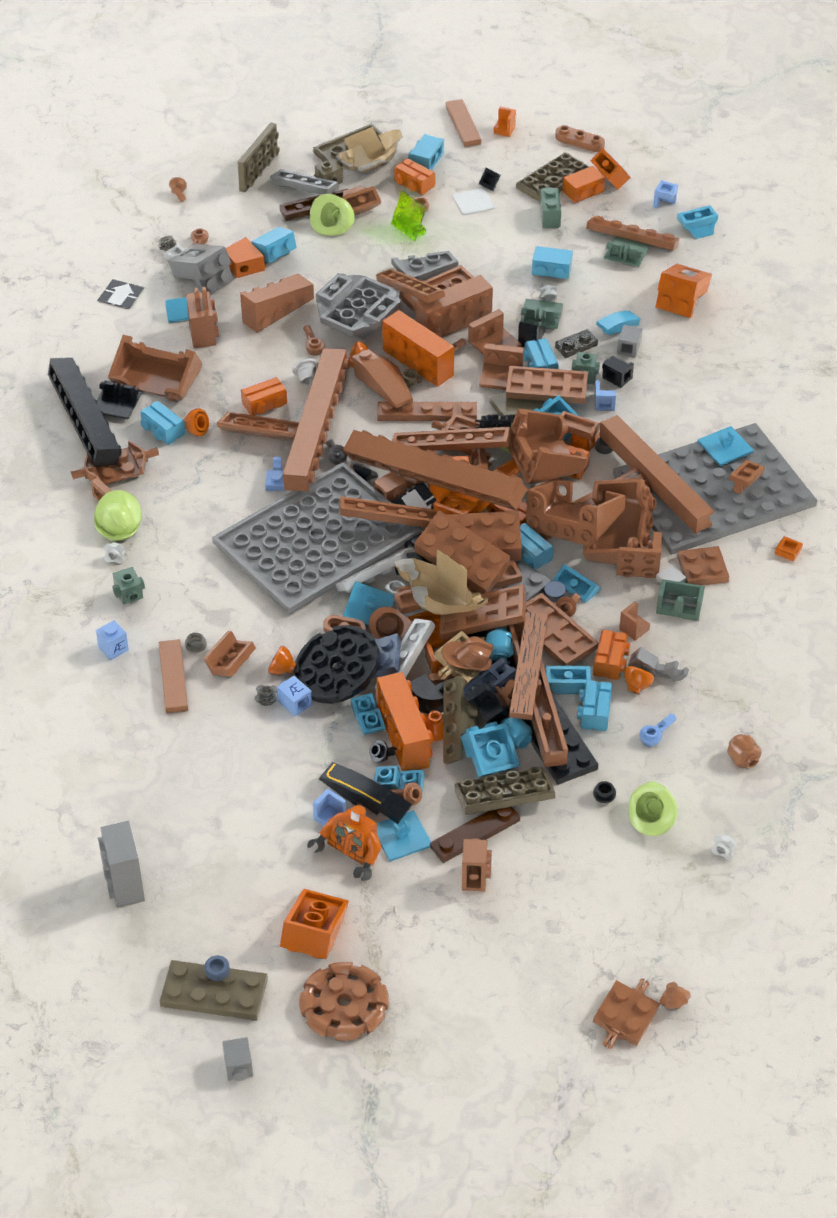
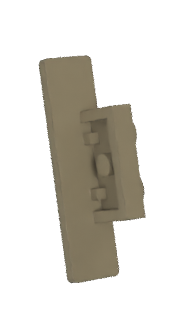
(457, 717)

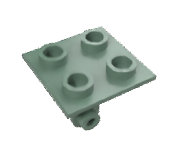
(626, 251)
(541, 313)

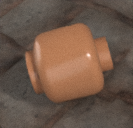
(744, 751)

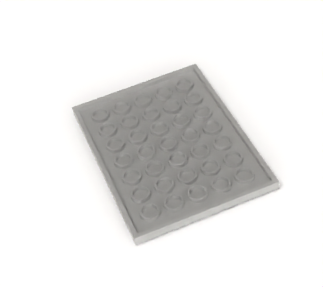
(769, 498)
(304, 545)

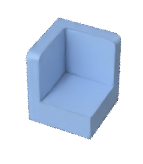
(665, 192)
(604, 398)
(327, 806)

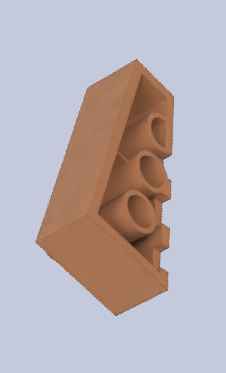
(273, 302)

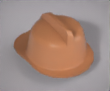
(388, 621)
(470, 654)

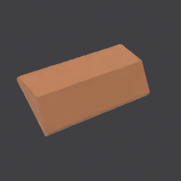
(258, 425)

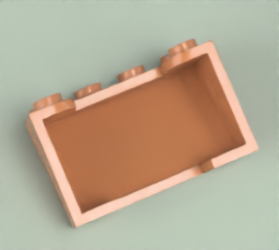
(559, 517)
(631, 527)

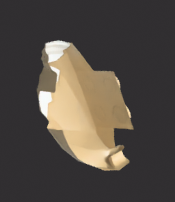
(366, 150)
(439, 586)

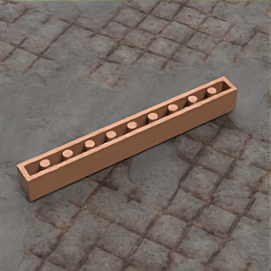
(316, 420)
(436, 469)

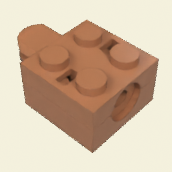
(202, 318)

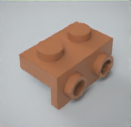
(228, 655)

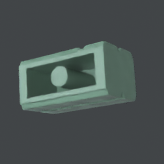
(550, 207)

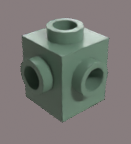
(588, 363)
(128, 585)

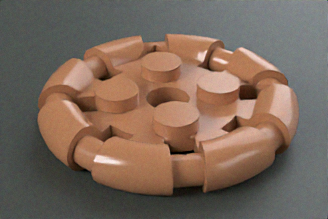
(344, 988)

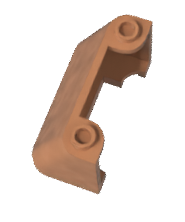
(154, 369)
(540, 447)

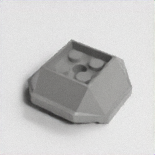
(356, 304)

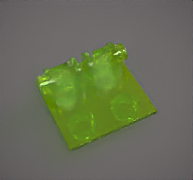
(409, 216)

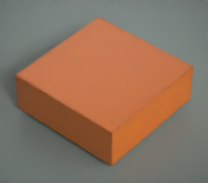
(788, 548)

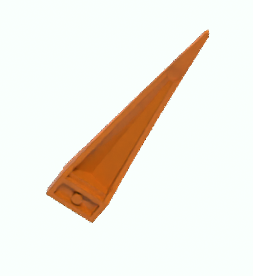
(458, 503)

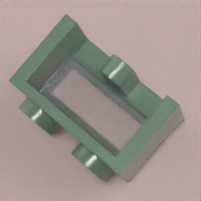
(680, 599)

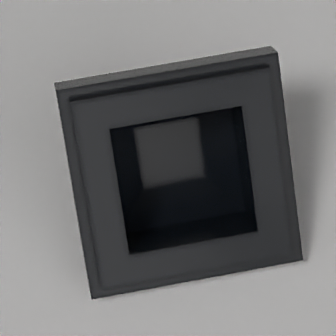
(489, 179)
(365, 473)

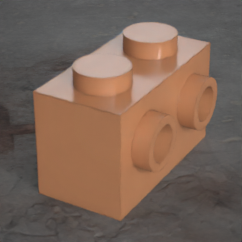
(475, 864)

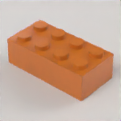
(418, 348)
(404, 722)

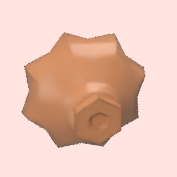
(674, 996)

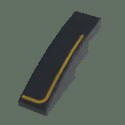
(363, 790)

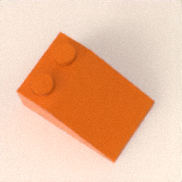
(313, 924)

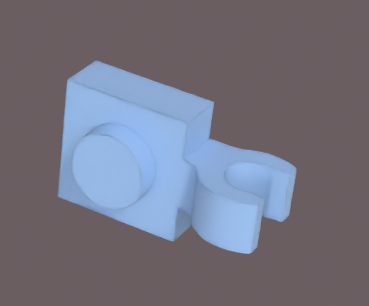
(274, 477)

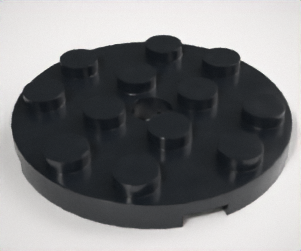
(346, 644)

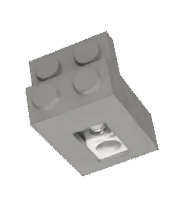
(205, 265)

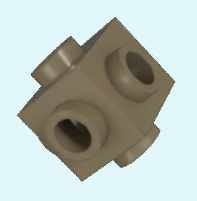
(329, 170)

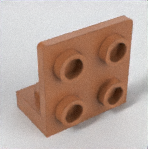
(490, 331)
(496, 365)
(640, 561)

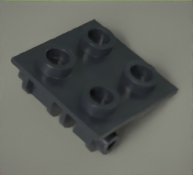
(117, 399)
(494, 421)

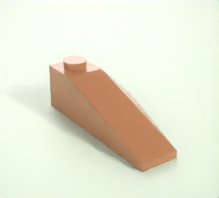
(382, 377)

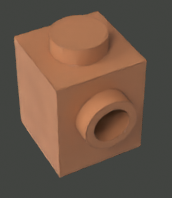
(391, 486)

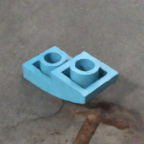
(614, 322)
(367, 714)
(393, 778)

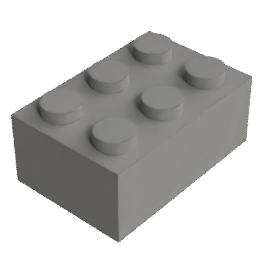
(121, 864)

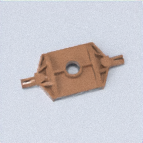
(130, 465)

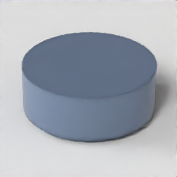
(554, 590)
(217, 968)

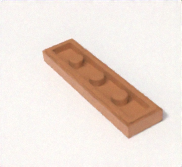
(463, 123)
(173, 676)

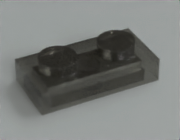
(576, 343)

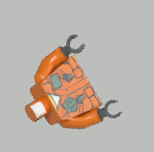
(353, 836)

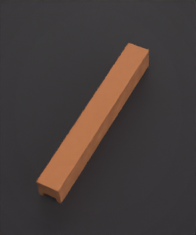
(660, 476)
(545, 716)

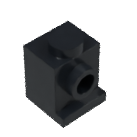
(617, 371)

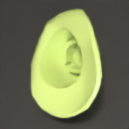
(331, 215)
(117, 515)
(652, 809)

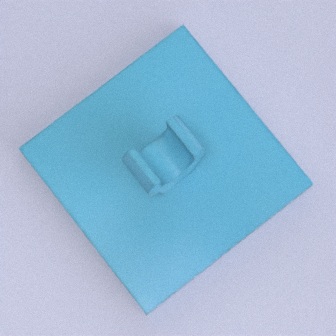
(725, 446)
(365, 601)
(402, 838)

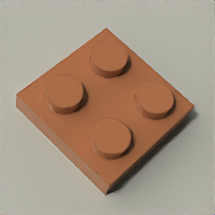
(703, 566)

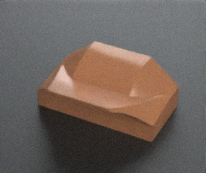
(362, 198)

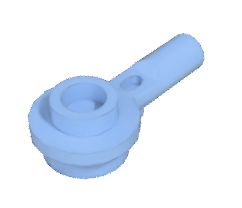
(652, 735)

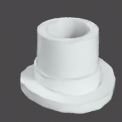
(305, 370)

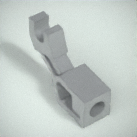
(645, 660)

